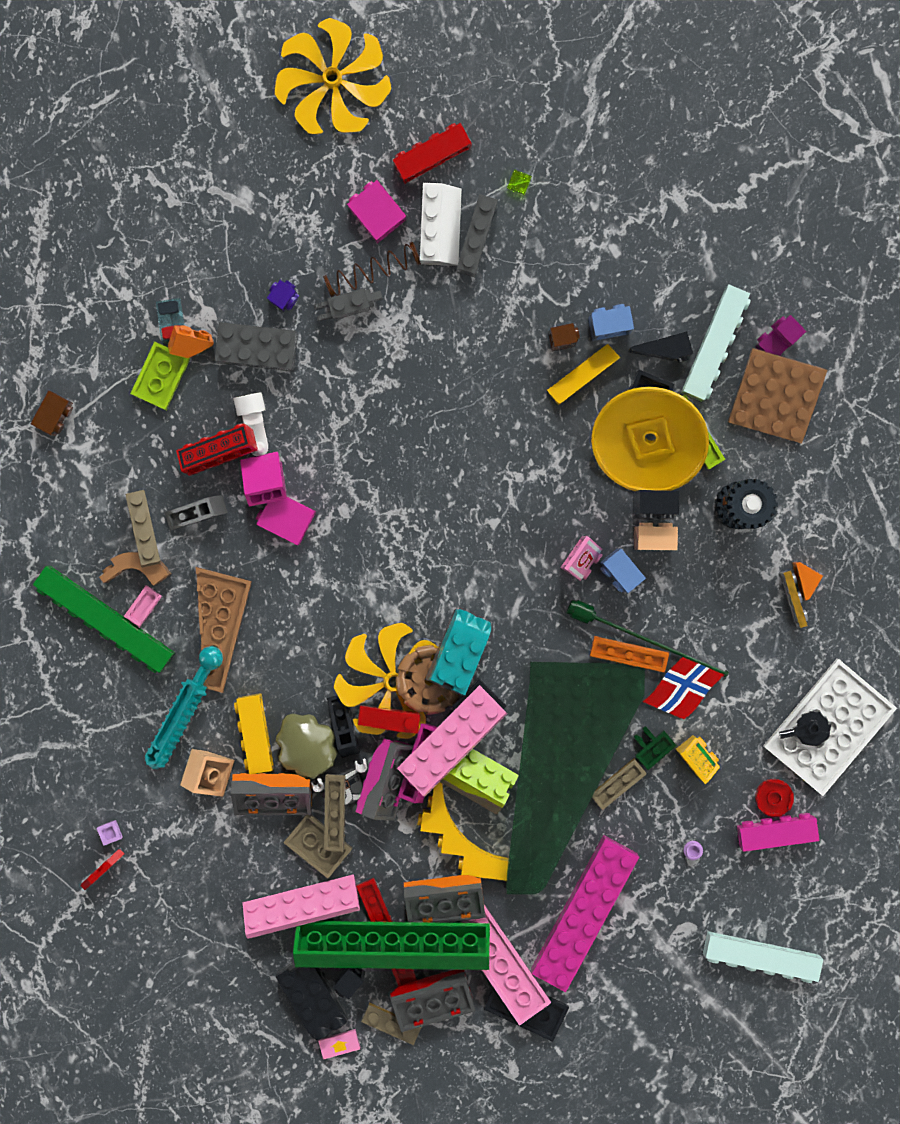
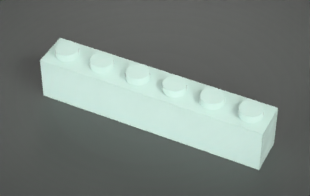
(715, 343)
(762, 956)

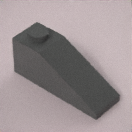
(196, 512)

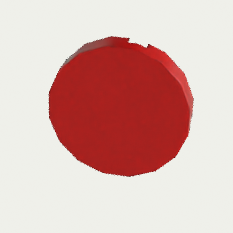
(774, 797)

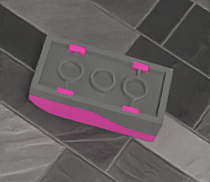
(383, 781)

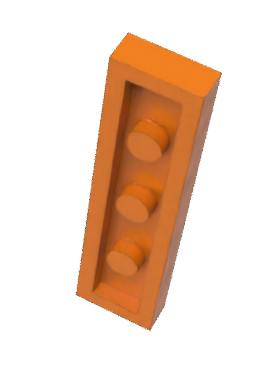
(629, 654)

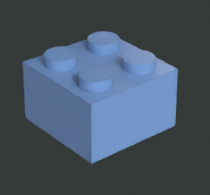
(611, 322)
(622, 570)

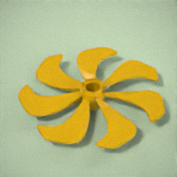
(292, 77)
(358, 660)

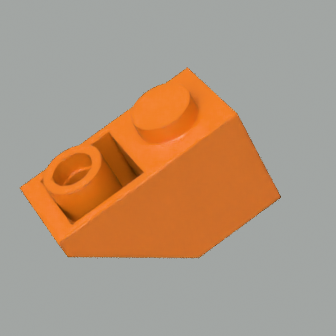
(188, 342)

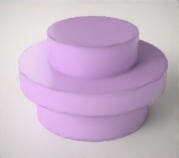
(693, 850)

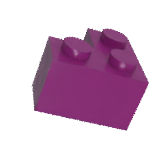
(784, 334)

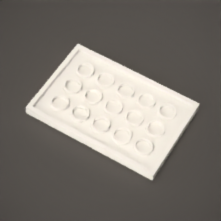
(854, 715)

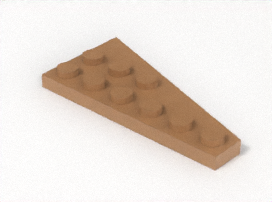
(220, 611)

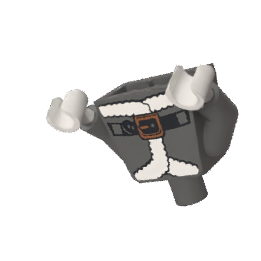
(354, 784)

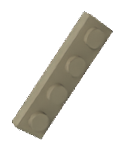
(143, 528)
(334, 812)

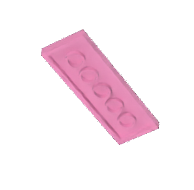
(452, 740)
(300, 906)
(511, 975)

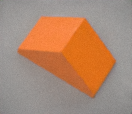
(806, 579)

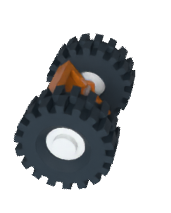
(746, 504)

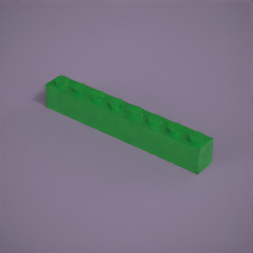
(104, 619)

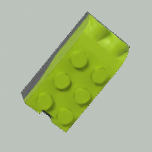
(481, 781)

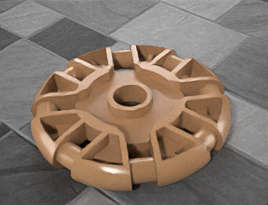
(418, 683)

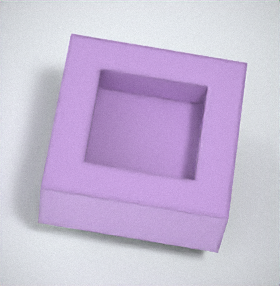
(109, 832)

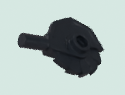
(811, 729)

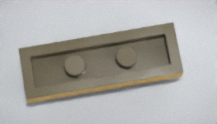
(618, 784)
(387, 1022)

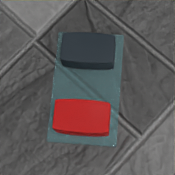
(169, 314)

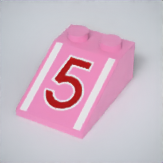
(582, 558)

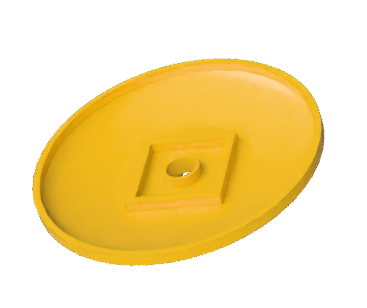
(644, 463)

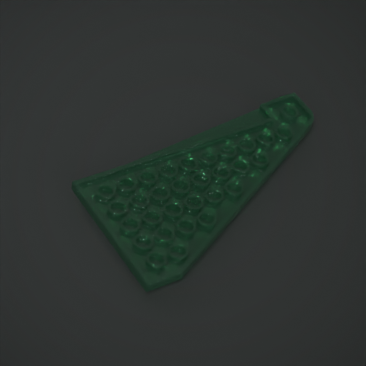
(568, 741)

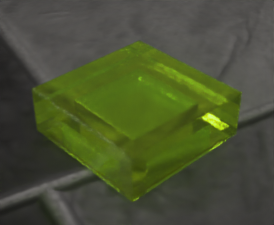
(519, 182)

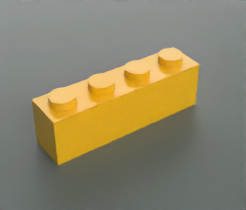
(255, 734)

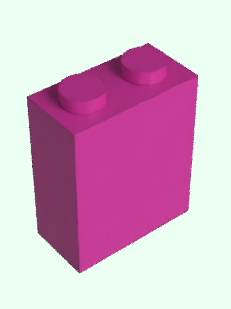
(376, 211)
(263, 479)
(286, 519)

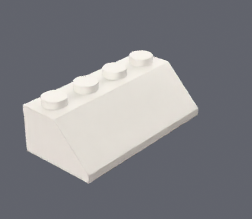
(440, 224)

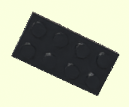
(544, 1023)

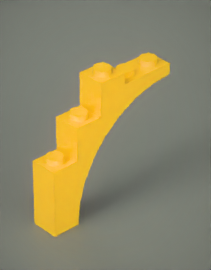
(475, 860)

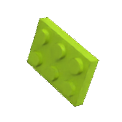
(160, 376)

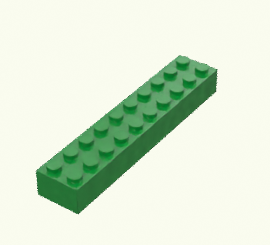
(392, 945)

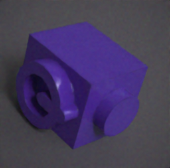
(283, 295)

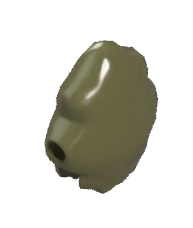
(306, 745)

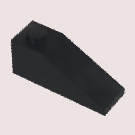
(669, 348)
(343, 727)

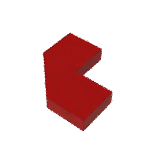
(102, 869)

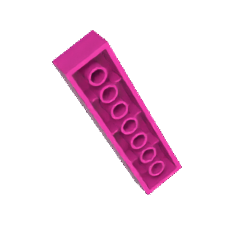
(584, 913)

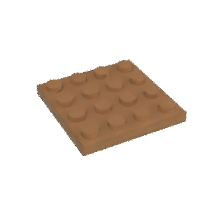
(777, 395)

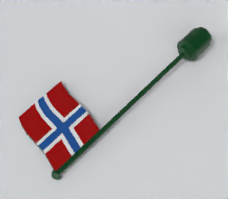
(683, 683)

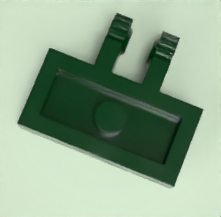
(655, 749)

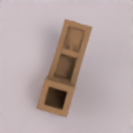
(125, 561)

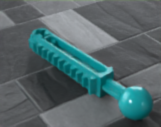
(182, 710)

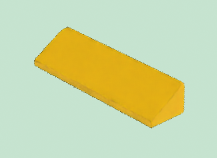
(583, 374)

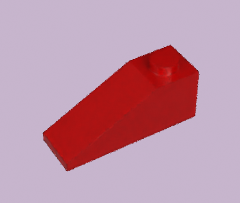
(389, 719)

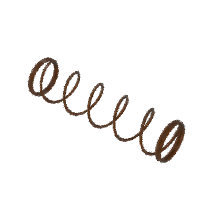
(415, 254)

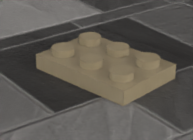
(308, 843)

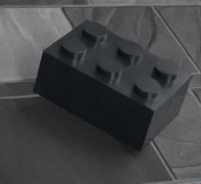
(656, 502)

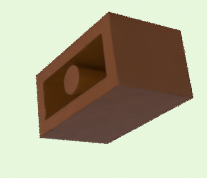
(563, 337)
(52, 413)

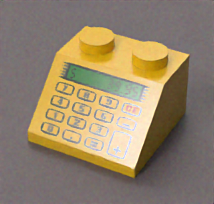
(698, 758)

